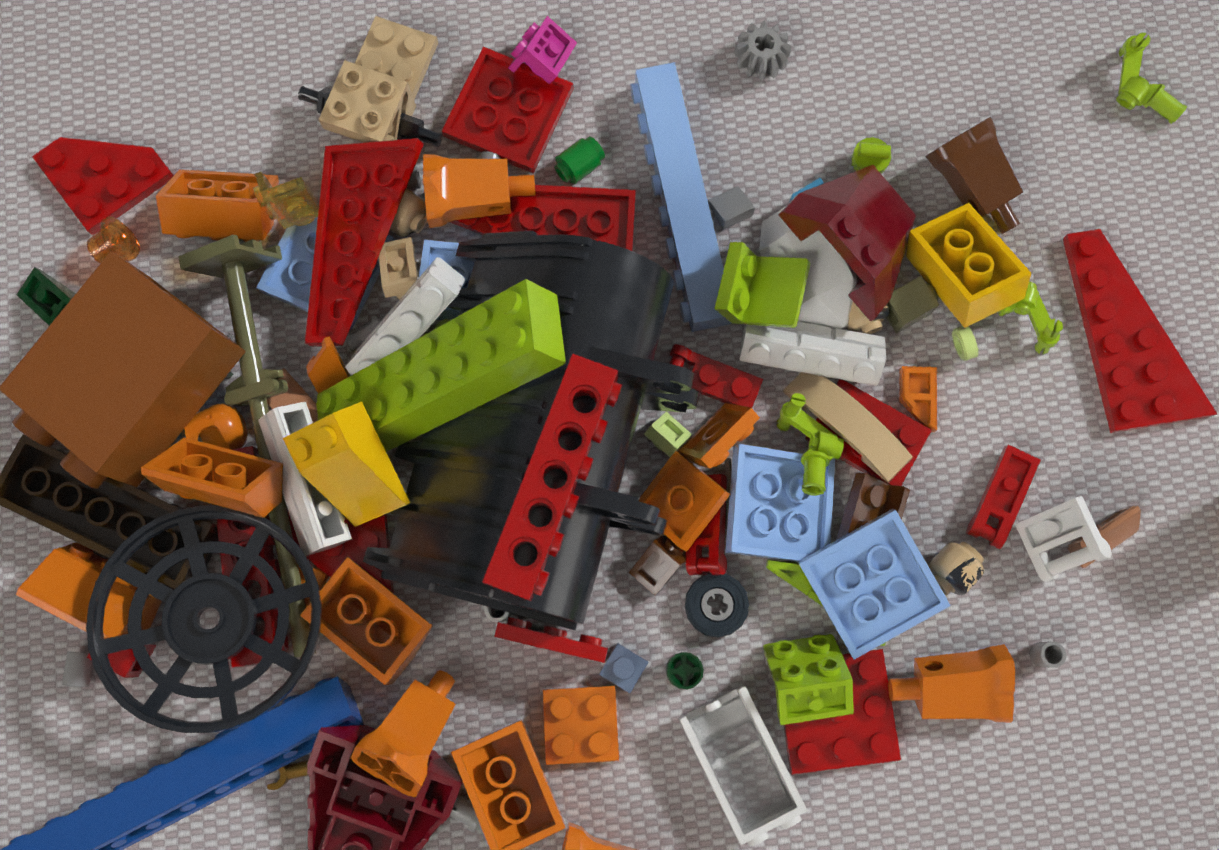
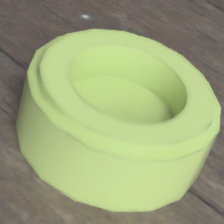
(965, 343)

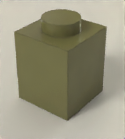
(911, 304)

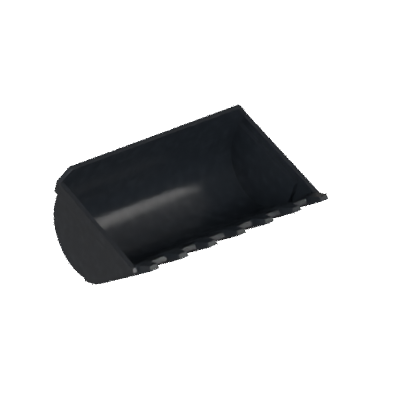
(475, 463)

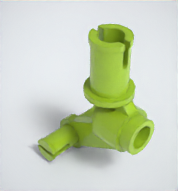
(1136, 90)
(1046, 331)
(822, 443)

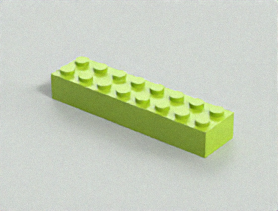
(456, 365)

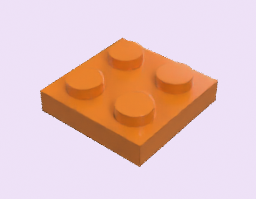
(714, 439)
(685, 499)
(580, 725)

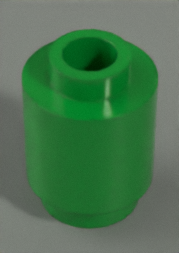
(579, 160)

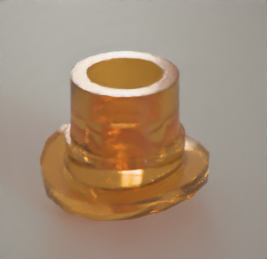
(113, 237)

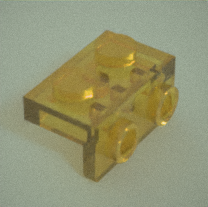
(288, 202)

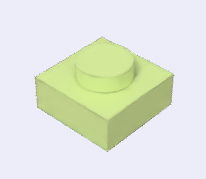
(667, 434)

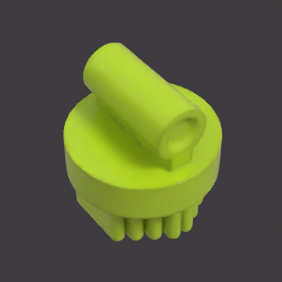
(871, 152)

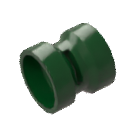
(687, 674)

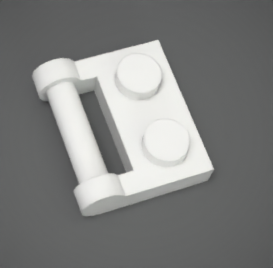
(1059, 527)

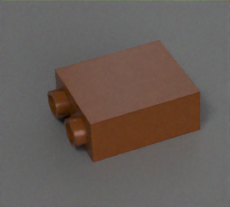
(118, 374)

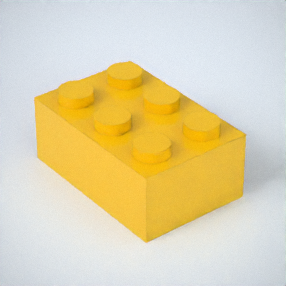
(967, 264)

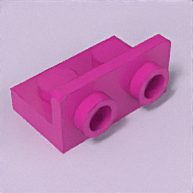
(543, 49)

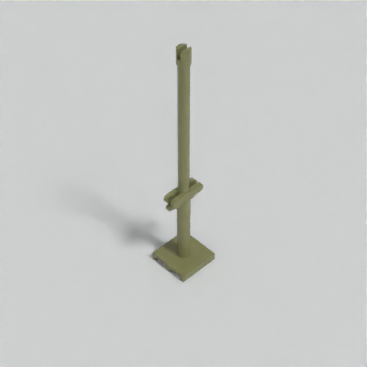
(231, 261)

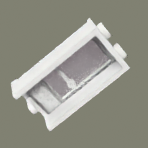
(743, 766)

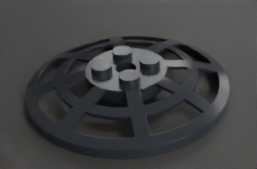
(182, 619)

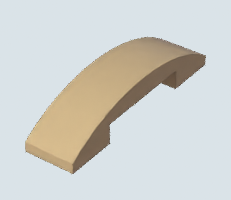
(852, 423)

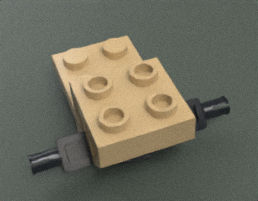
(378, 92)

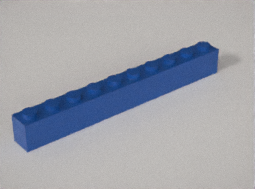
(199, 775)

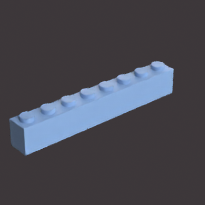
(681, 192)

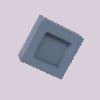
(623, 668)

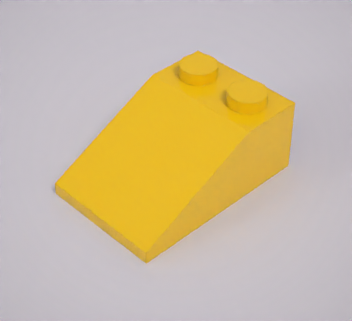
(348, 464)

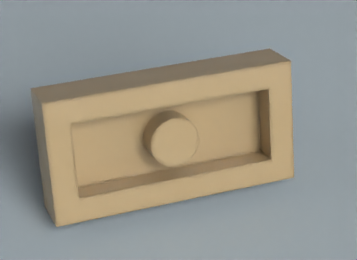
(398, 267)

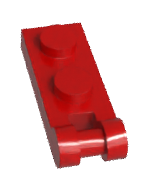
(718, 379)
(1003, 495)
(712, 537)

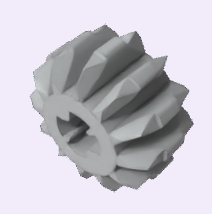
(770, 59)

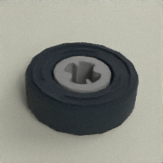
(700, 613)

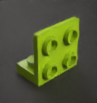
(761, 288)
(809, 679)

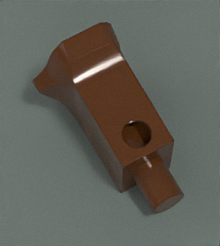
(980, 173)

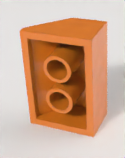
(213, 205)
(218, 476)
(65, 586)
(370, 622)
(508, 789)

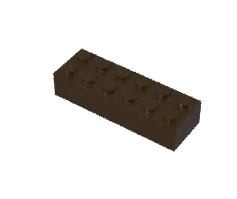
(97, 518)

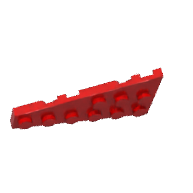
(356, 209)
(566, 210)
(1132, 355)

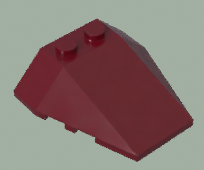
(864, 225)
(362, 811)

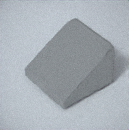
(731, 207)

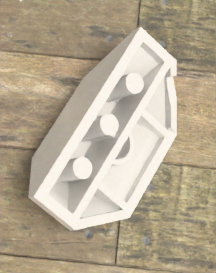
(829, 275)

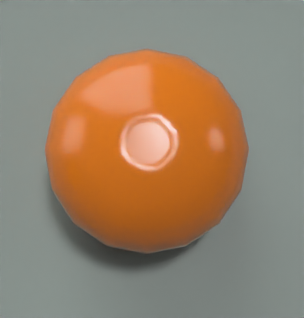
(219, 426)

